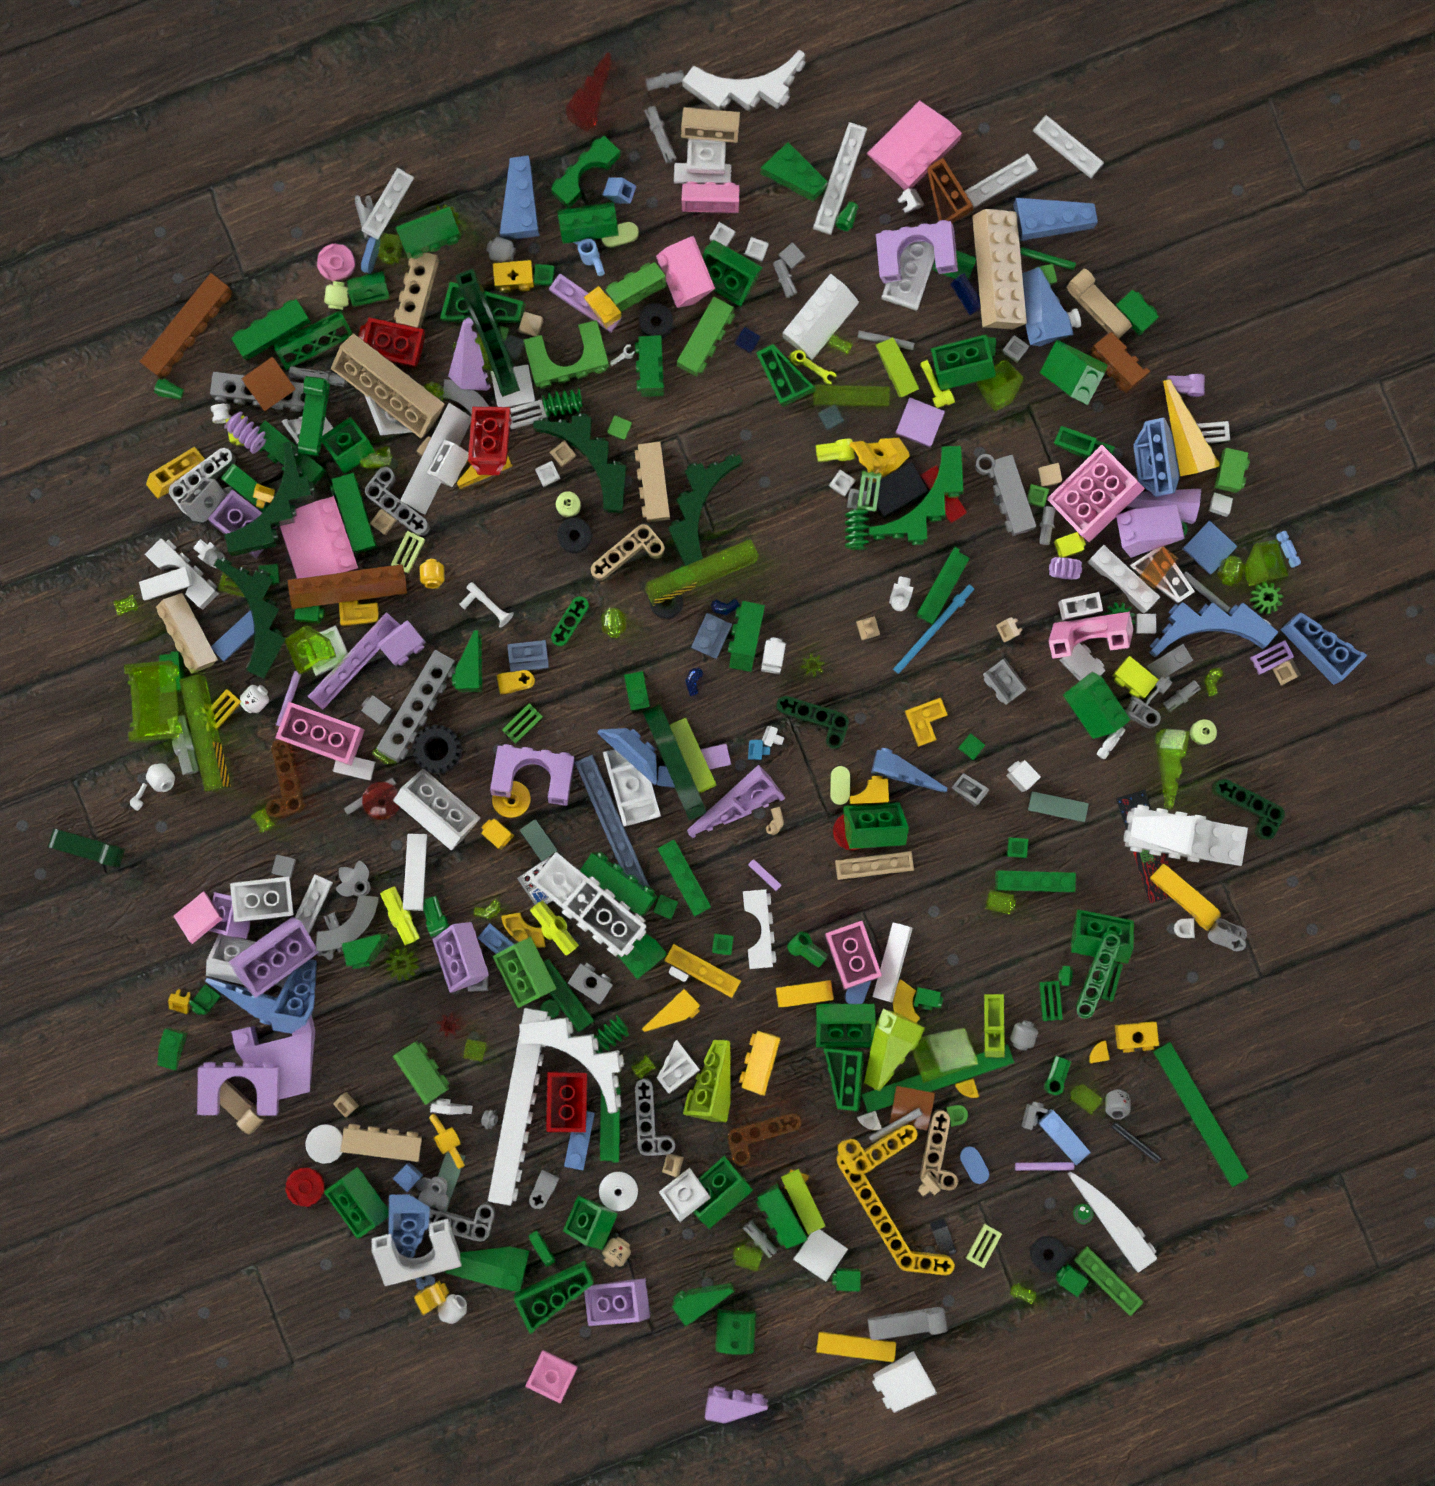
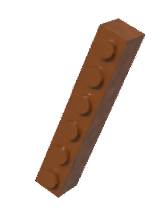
(186, 326)
(347, 586)

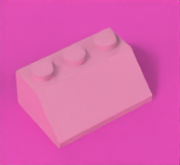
(710, 197)
(685, 272)

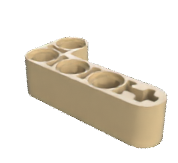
(1097, 304)
(625, 555)
(240, 1108)
(935, 1167)

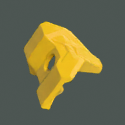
(893, 455)

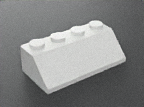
(820, 317)
(436, 809)

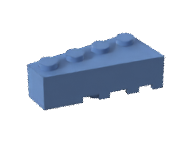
(519, 207)
(1049, 217)
(1323, 648)

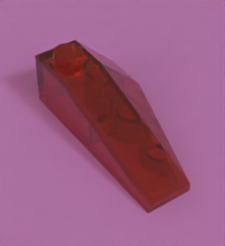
(586, 103)

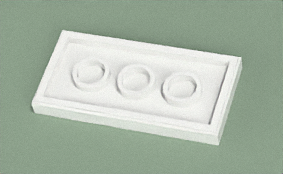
(915, 269)

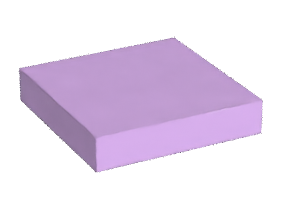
(920, 422)

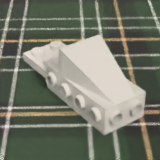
(1184, 836)
(590, 905)

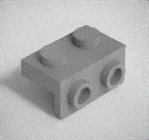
(1004, 681)

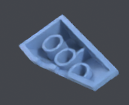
(295, 1000)

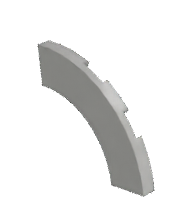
(464, 397)
(351, 929)

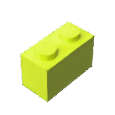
(1135, 678)

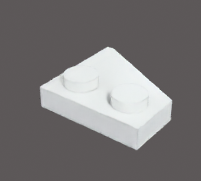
(677, 1068)
(445, 1107)

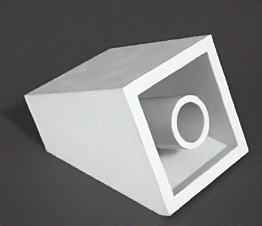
(903, 1383)

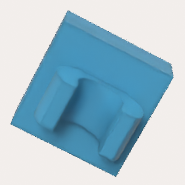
(756, 750)

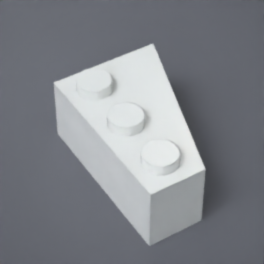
(1172, 584)

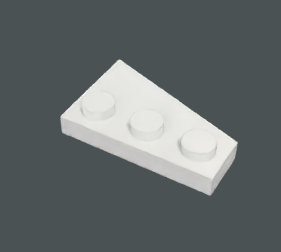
(384, 421)

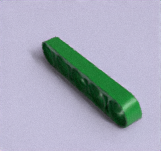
(1098, 965)

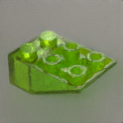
(943, 1054)

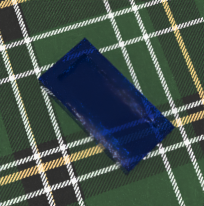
(966, 294)

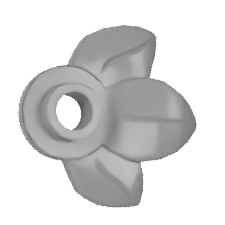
(1162, 685)
(352, 878)
(430, 1194)

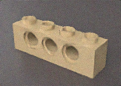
(429, 263)

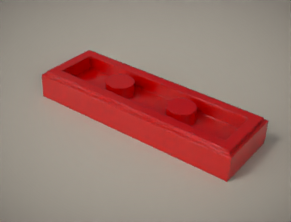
(953, 507)

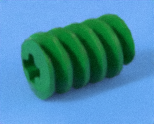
(562, 403)
(856, 529)
(610, 1034)

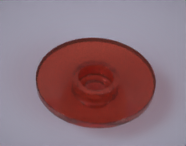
(378, 791)

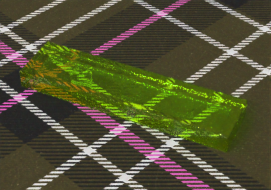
(851, 395)

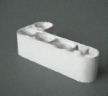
(200, 472)

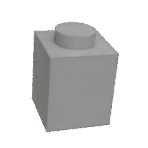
(376, 709)

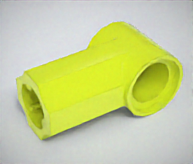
(835, 451)

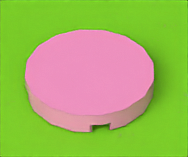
(336, 262)

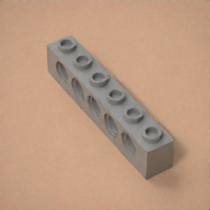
(223, 381)
(436, 662)

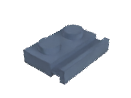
(711, 636)
(528, 656)

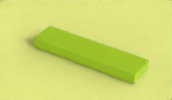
(692, 755)

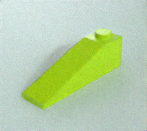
(712, 1090)

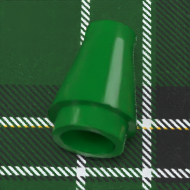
(846, 218)
(167, 389)

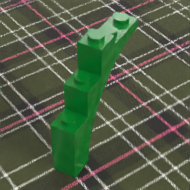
(913, 524)

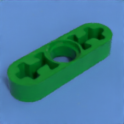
(581, 612)

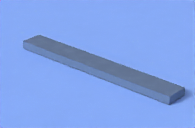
(609, 818)

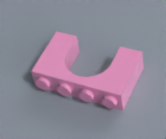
(1067, 634)

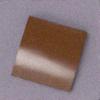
(268, 383)
(910, 1099)

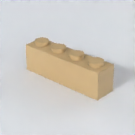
(653, 482)
(186, 633)
(381, 1143)

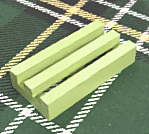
(415, 537)
(997, 1236)

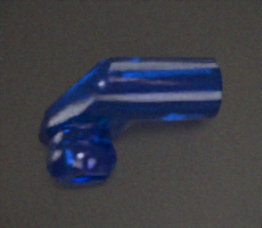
(723, 608)
(691, 680)

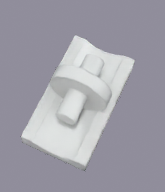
(208, 553)
(901, 594)

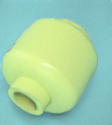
(336, 295)
(565, 510)
(1197, 731)

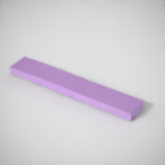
(352, 662)

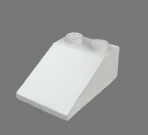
(261, 899)

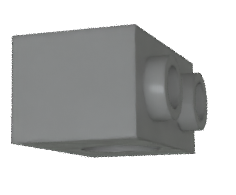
(208, 491)
(579, 980)

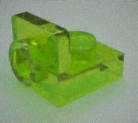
(378, 460)

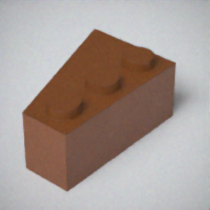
(947, 192)
(1120, 364)

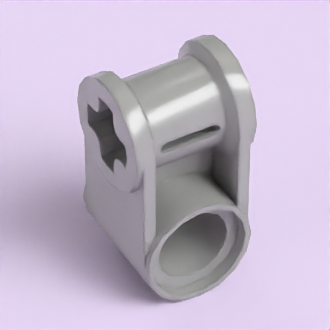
(1141, 711)
(1228, 933)
(544, 1186)

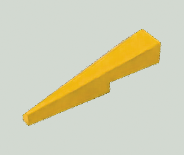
(1191, 448)

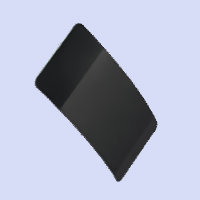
(943, 1237)

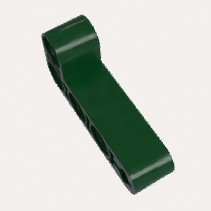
(813, 709)
(1247, 805)
(86, 847)

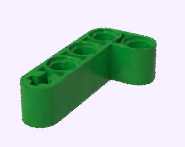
(313, 415)
(242, 484)

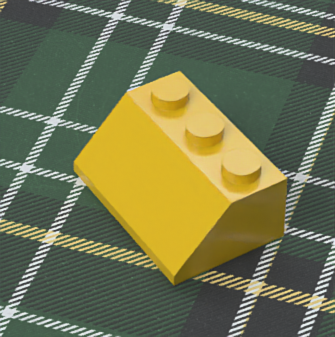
(759, 1062)

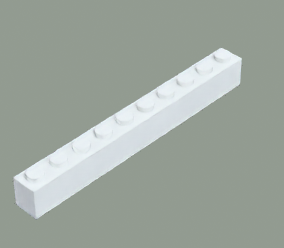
(517, 1116)

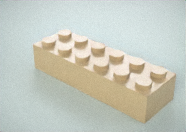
(999, 269)
(387, 385)

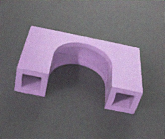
(892, 244)
(511, 759)
(263, 1077)

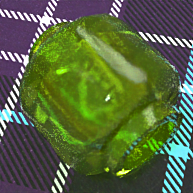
(1231, 570)
(613, 622)

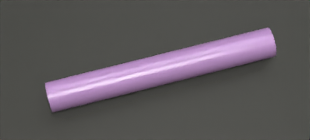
(289, 696)
(1044, 1166)

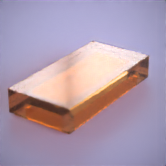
(1158, 567)

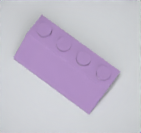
(274, 956)

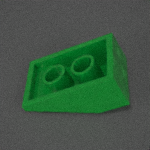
(1073, 371)
(469, 669)
(697, 1301)

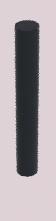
(1136, 1142)

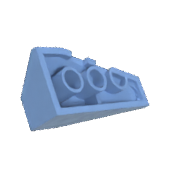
(1043, 309)
(896, 768)
(258, 1007)
(407, 1223)

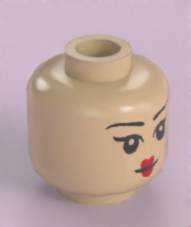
(616, 1252)

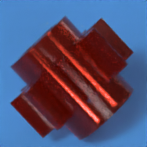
(454, 1026)

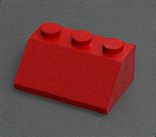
(566, 1101)

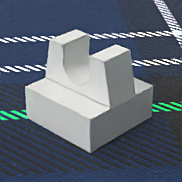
(913, 199)
(771, 737)

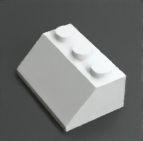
(223, 951)

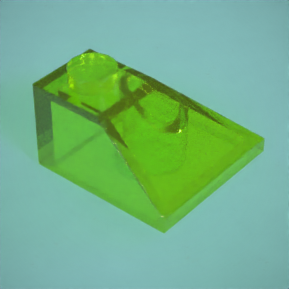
(1001, 389)
(1265, 563)
(309, 649)

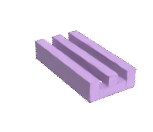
(1257, 665)
(764, 875)

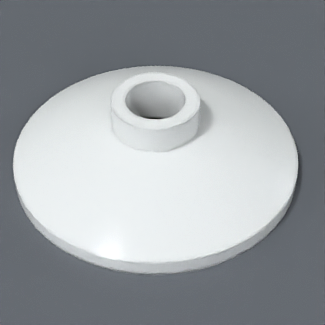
(620, 1181)

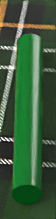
(1047, 258)

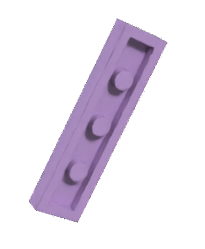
(574, 296)

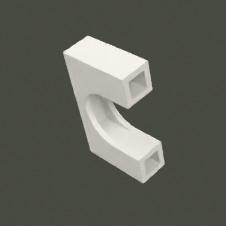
(398, 1268)

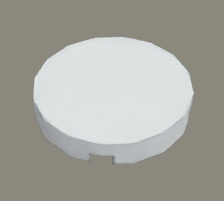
(324, 1143)

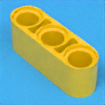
(804, 993)

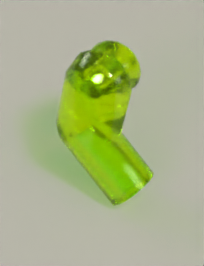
(1211, 680)
(384, 759)

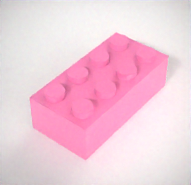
(320, 733)

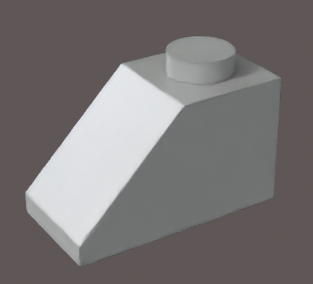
(1170, 662)

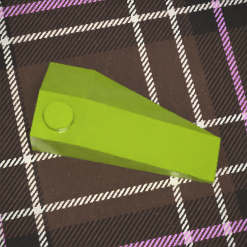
(891, 1043)

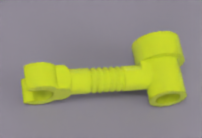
(806, 362)
(941, 397)

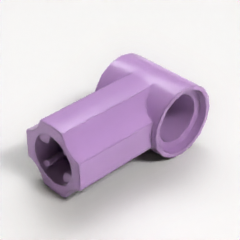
(1191, 385)

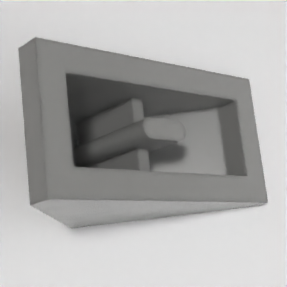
(970, 789)

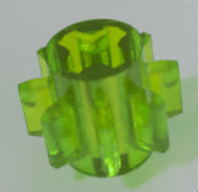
(435, 389)
(814, 670)

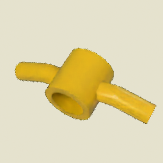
(447, 1140)

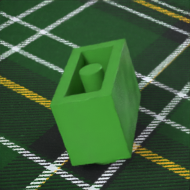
(1231, 470)

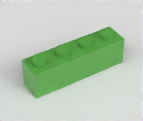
(705, 337)

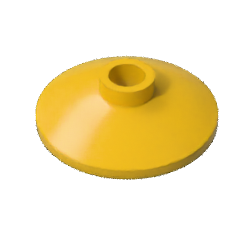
(522, 801)

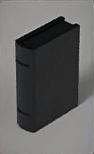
(899, 490)

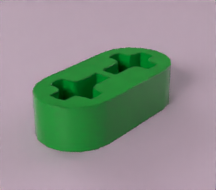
(542, 1248)

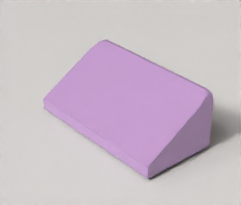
(716, 756)

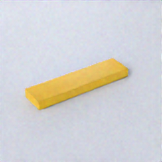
(702, 970)
(856, 1346)

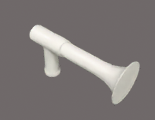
(474, 593)

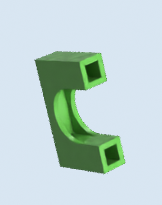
(592, 360)

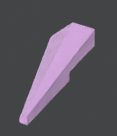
(468, 361)
(1187, 501)
(750, 793)

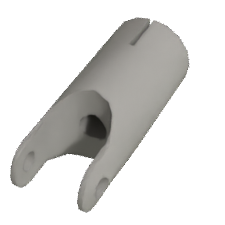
(364, 212)

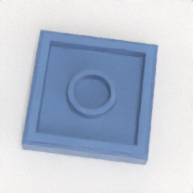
(1209, 547)

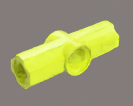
(399, 918)
(554, 927)

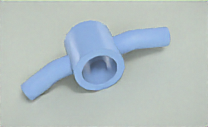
(592, 257)

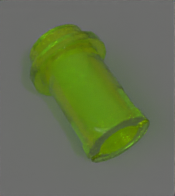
(840, 344)
(1022, 1293)

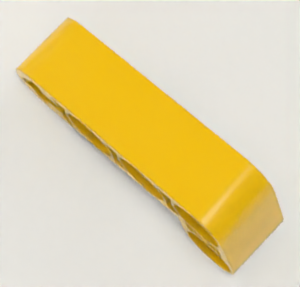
(1186, 896)
(880, 1147)

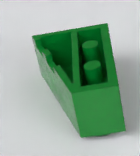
(784, 377)
(746, 635)
(846, 1076)

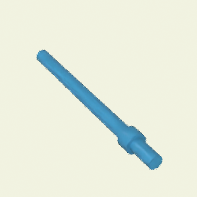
(958, 601)

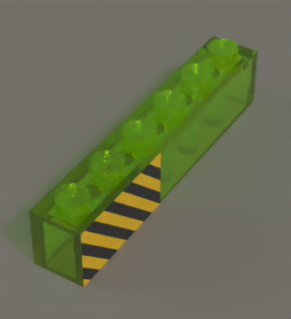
(701, 572)
(204, 733)

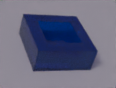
(747, 340)

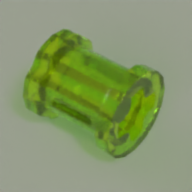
(125, 605)
(262, 820)
(643, 1067)

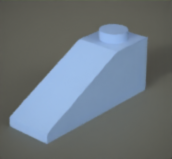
(1063, 1136)

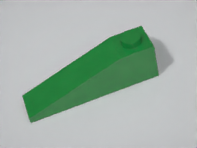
(643, 956)
(494, 1267)

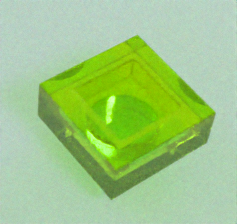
(474, 1050)

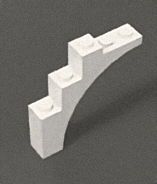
(746, 92)
(584, 1047)

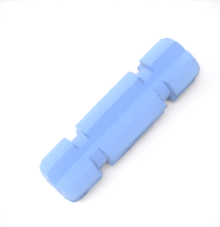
(1288, 549)

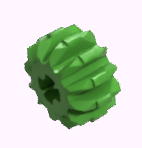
(1269, 605)

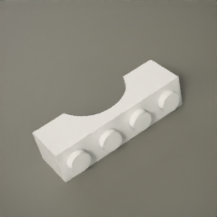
(165, 556)
(1113, 568)
(773, 656)
(760, 954)

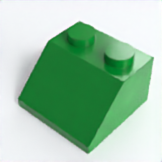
(347, 445)
(590, 1222)

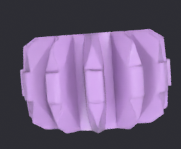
(1065, 568)

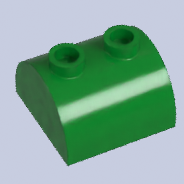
(735, 1332)

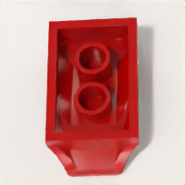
(394, 341)
(489, 439)

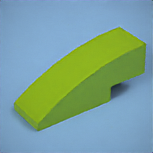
(897, 367)
(994, 1025)
(803, 1201)

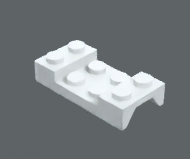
(631, 789)

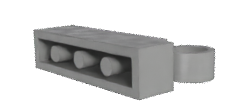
(1011, 493)

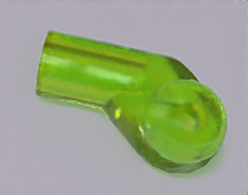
(488, 912)

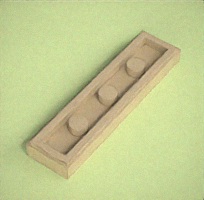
(874, 865)

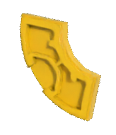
(521, 930)
(904, 1001)

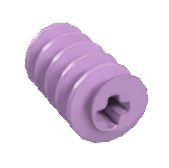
(245, 432)

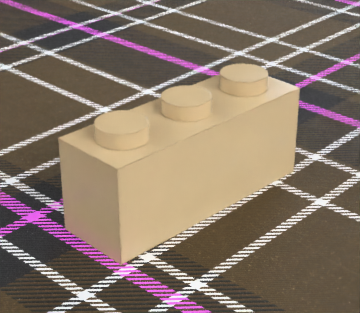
(710, 125)

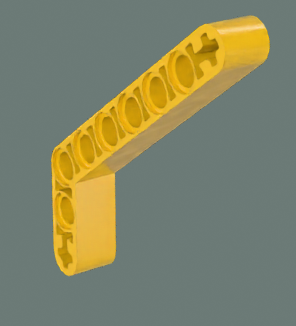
(893, 1233)

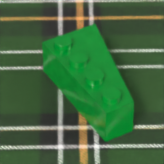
(503, 308)
(551, 1295)

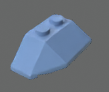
(1156, 458)
(633, 750)

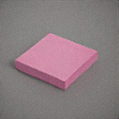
(198, 917)
(551, 1376)

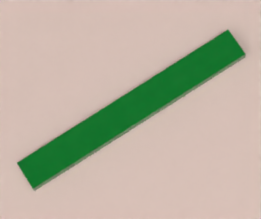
(877, 1099)
(1200, 1114)

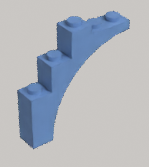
(1241, 622)

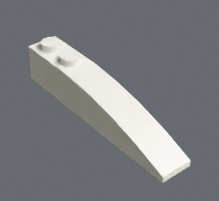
(1117, 1224)

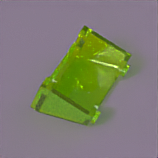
(154, 701)

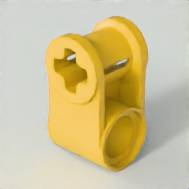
(511, 681)

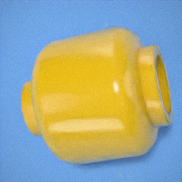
(432, 573)

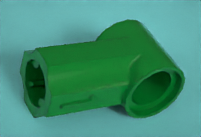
(436, 921)
(803, 945)
(1057, 1073)

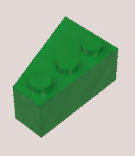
(793, 171)
(650, 366)

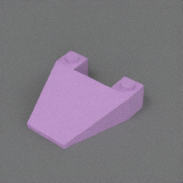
(291, 1054)

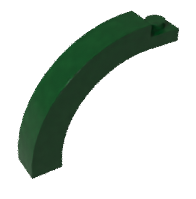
(674, 762)

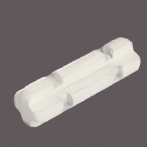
(1109, 743)

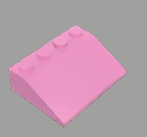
(914, 145)
(1095, 493)
(318, 541)

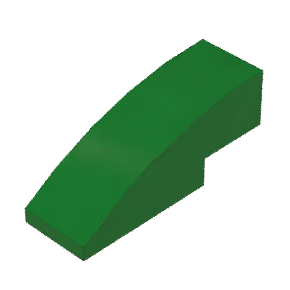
(1079, 443)

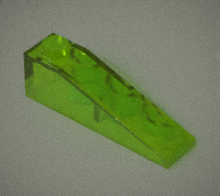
(1170, 749)

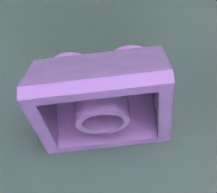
(401, 643)
(227, 926)

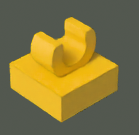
(263, 495)
(179, 1003)

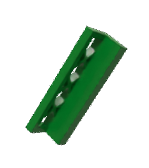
(311, 333)
(943, 586)
(609, 1131)

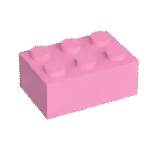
(853, 955)

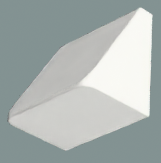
(1220, 504)

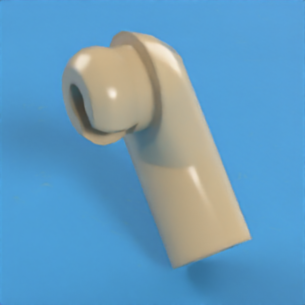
(777, 822)

